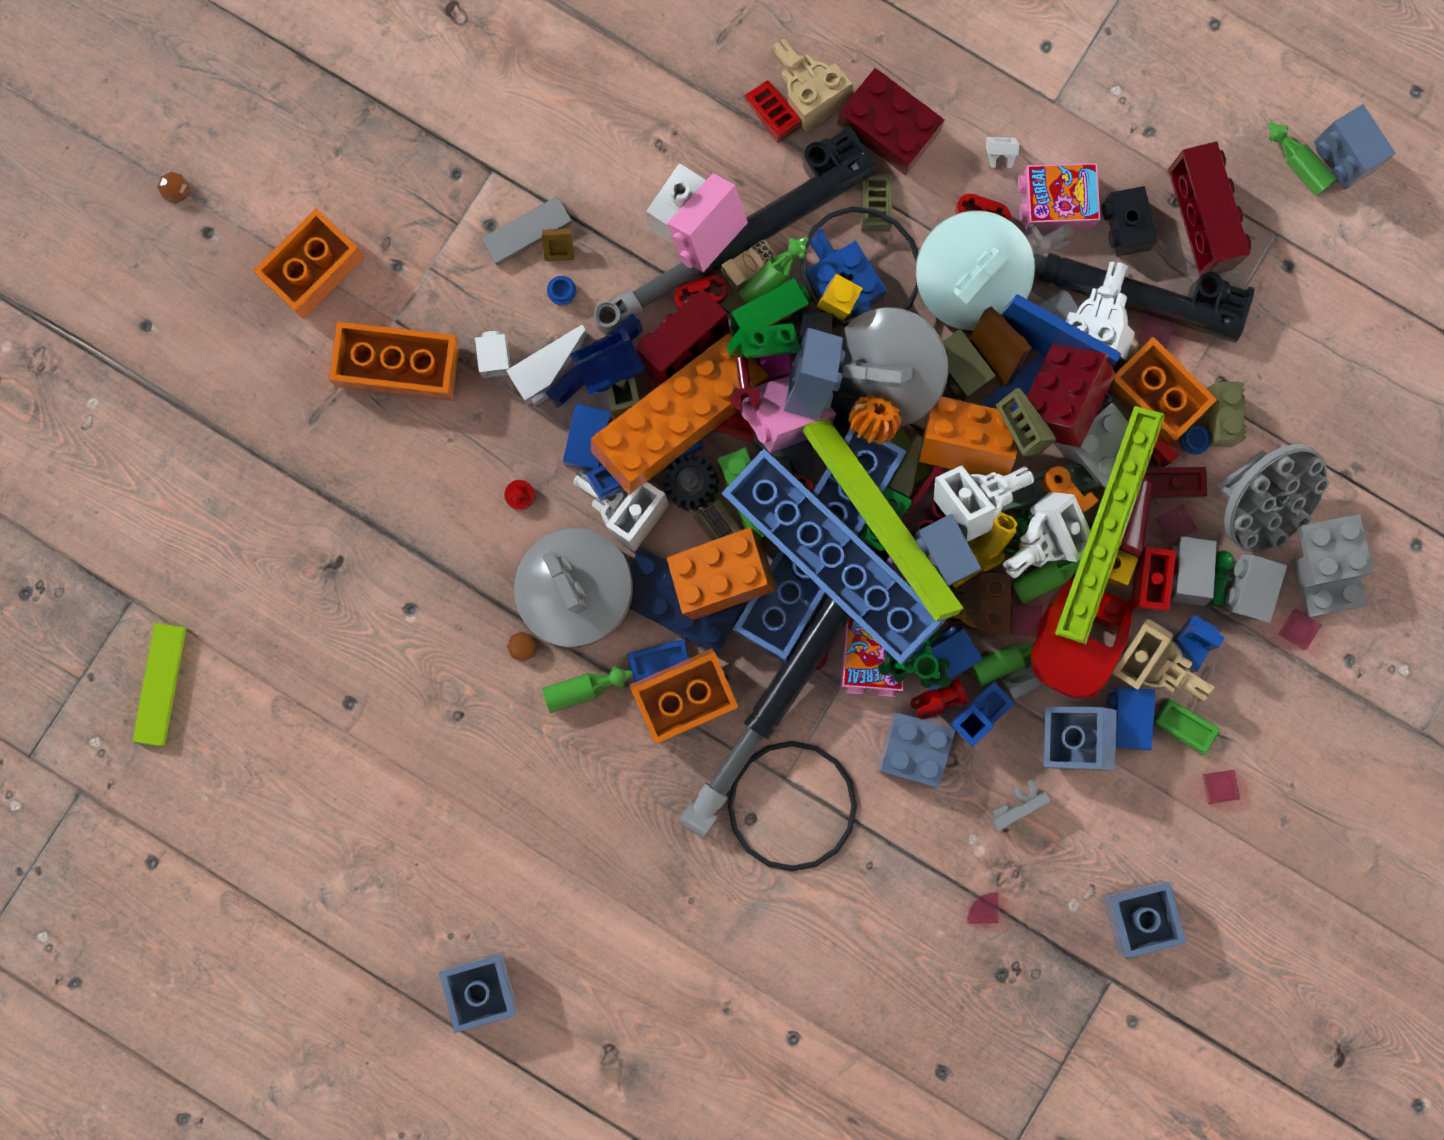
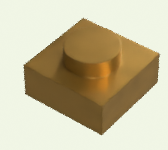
(558, 244)

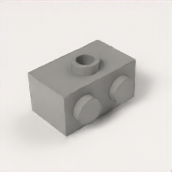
(1193, 571)
(1255, 587)

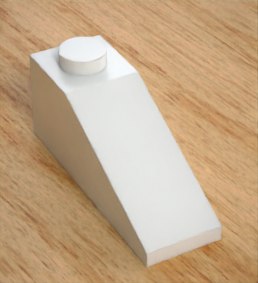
(545, 367)

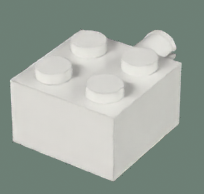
(670, 199)

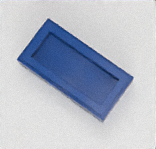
(657, 658)

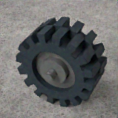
(691, 482)

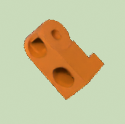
(1059, 481)

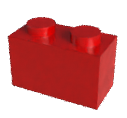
(1153, 580)

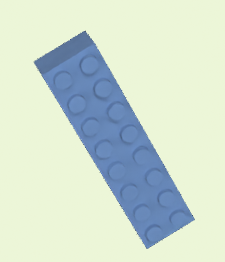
(832, 556)
(781, 616)

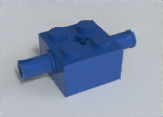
(850, 264)

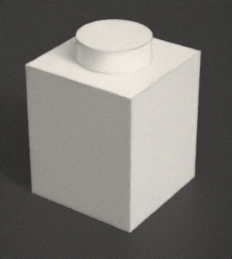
(492, 354)

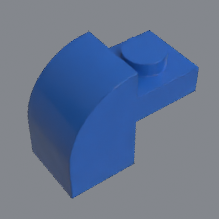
(1196, 641)
(981, 713)

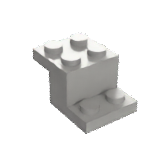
(1100, 444)
(1333, 565)

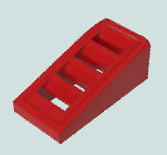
(784, 130)

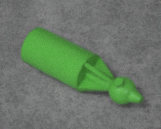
(1302, 160)
(774, 271)
(1044, 579)
(1001, 663)
(582, 688)

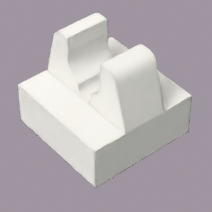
(1002, 146)

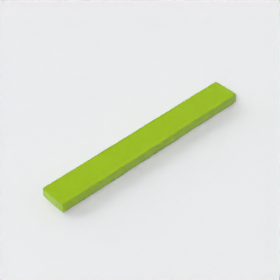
(882, 520)
(1110, 525)

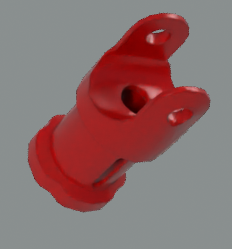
(936, 701)

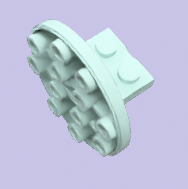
(973, 265)

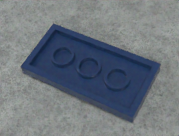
(657, 600)

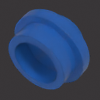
(561, 290)
(1195, 440)

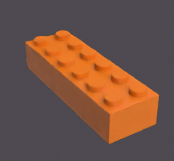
(672, 417)

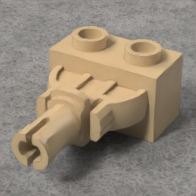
(812, 86)
(1155, 662)

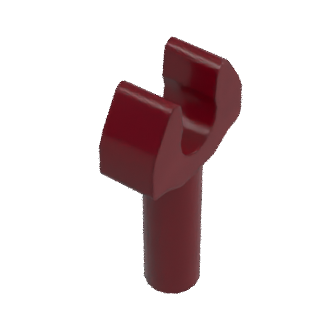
(745, 389)

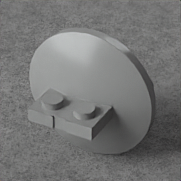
(895, 357)
(1272, 495)
(573, 587)

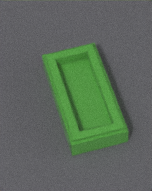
(1186, 726)

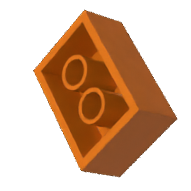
(309, 263)
(1162, 384)
(967, 436)
(721, 573)
(683, 696)

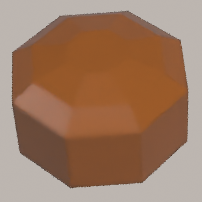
(173, 187)
(522, 646)

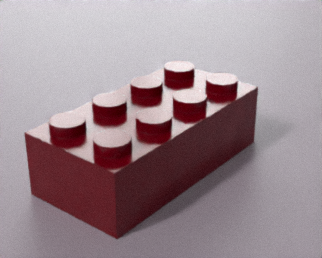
(1209, 208)

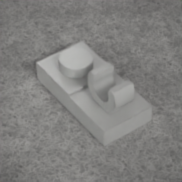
(1021, 682)
(1009, 814)

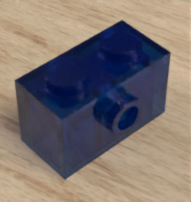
(607, 361)

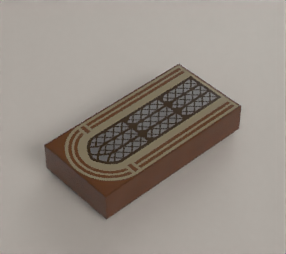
(716, 521)

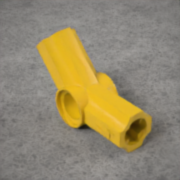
(989, 546)

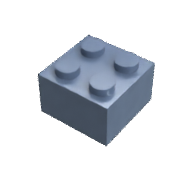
(1354, 147)
(814, 374)
(947, 550)
(1080, 738)
(916, 750)
(1144, 919)
(478, 992)

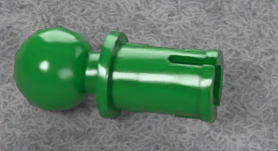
(1223, 564)

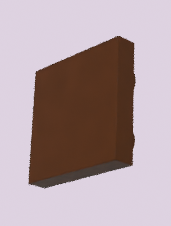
(999, 345)

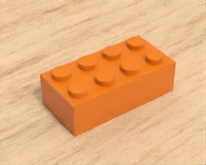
(394, 361)

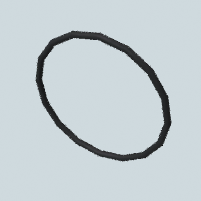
(859, 210)
(851, 817)

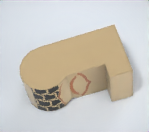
(745, 266)

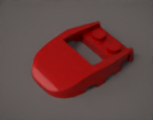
(1074, 667)

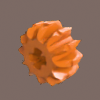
(874, 419)

